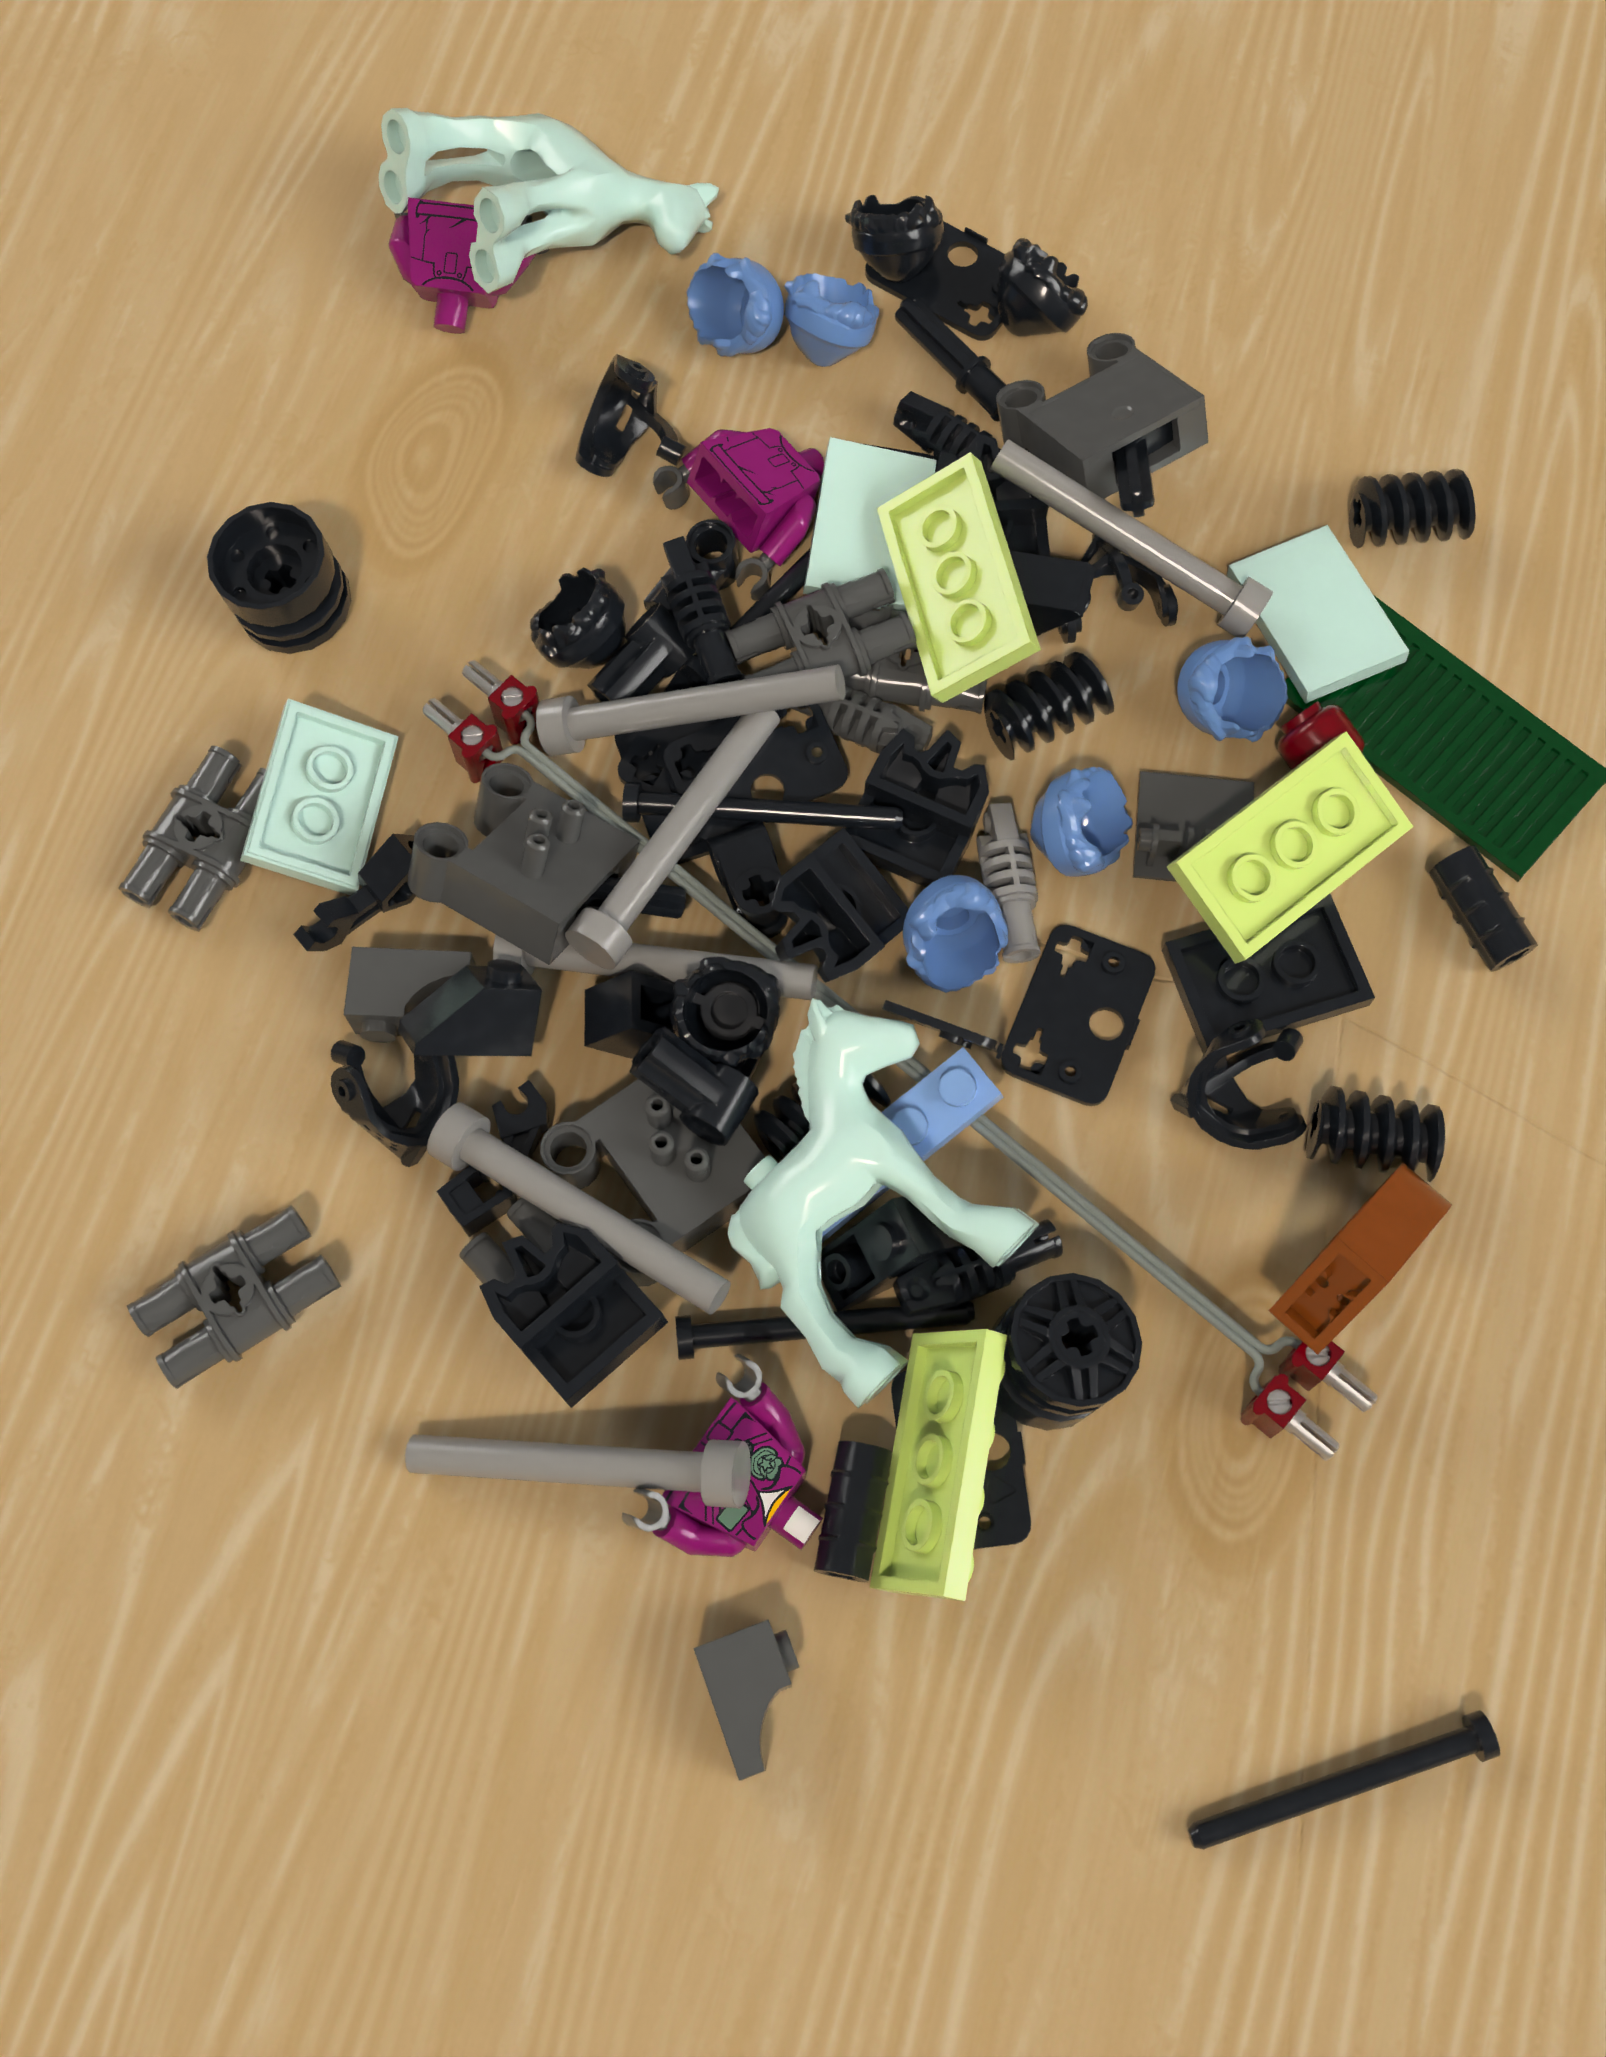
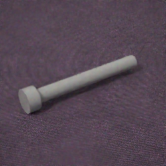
(1236, 602)
(566, 725)
(603, 933)
(667, 964)
(464, 1139)
(718, 1473)

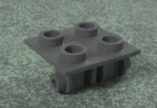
(1177, 814)

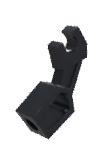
(383, 889)
(519, 1132)

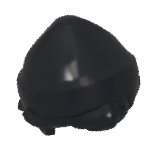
(898, 236)
(1036, 293)
(582, 622)
(726, 1010)

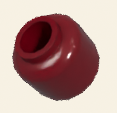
(1313, 730)

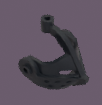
(601, 442)
(1112, 561)
(1212, 1078)
(429, 1094)

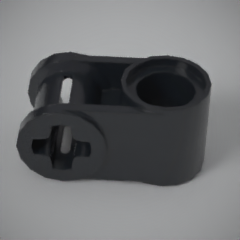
(749, 874)

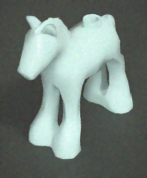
(533, 169)
(836, 1172)

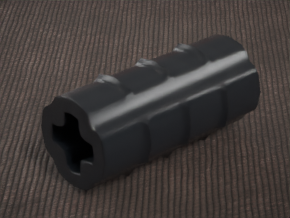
(1483, 908)
(853, 1511)

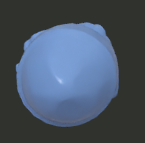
(735, 305)
(829, 317)
(1232, 689)
(1081, 822)
(954, 933)

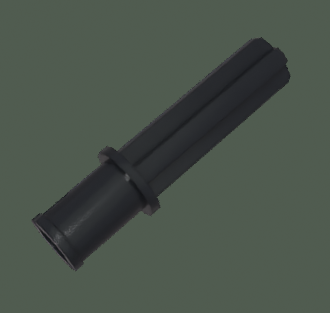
(968, 369)

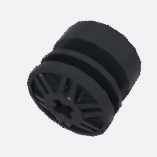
(279, 577)
(1057, 1385)

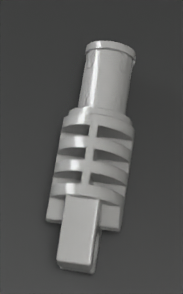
(1010, 877)

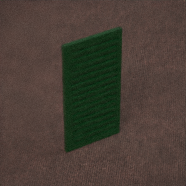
(1466, 751)

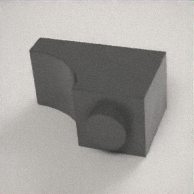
(391, 983)
(742, 1681)

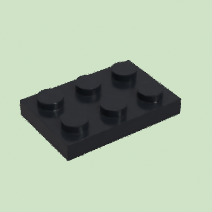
(1288, 983)

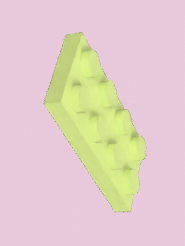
(957, 578)
(1290, 847)
(939, 1464)

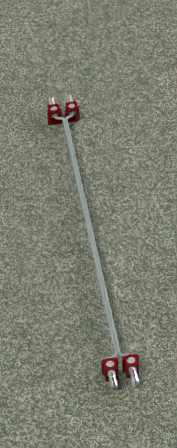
(1273, 1406)

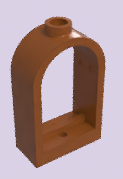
(1361, 1258)

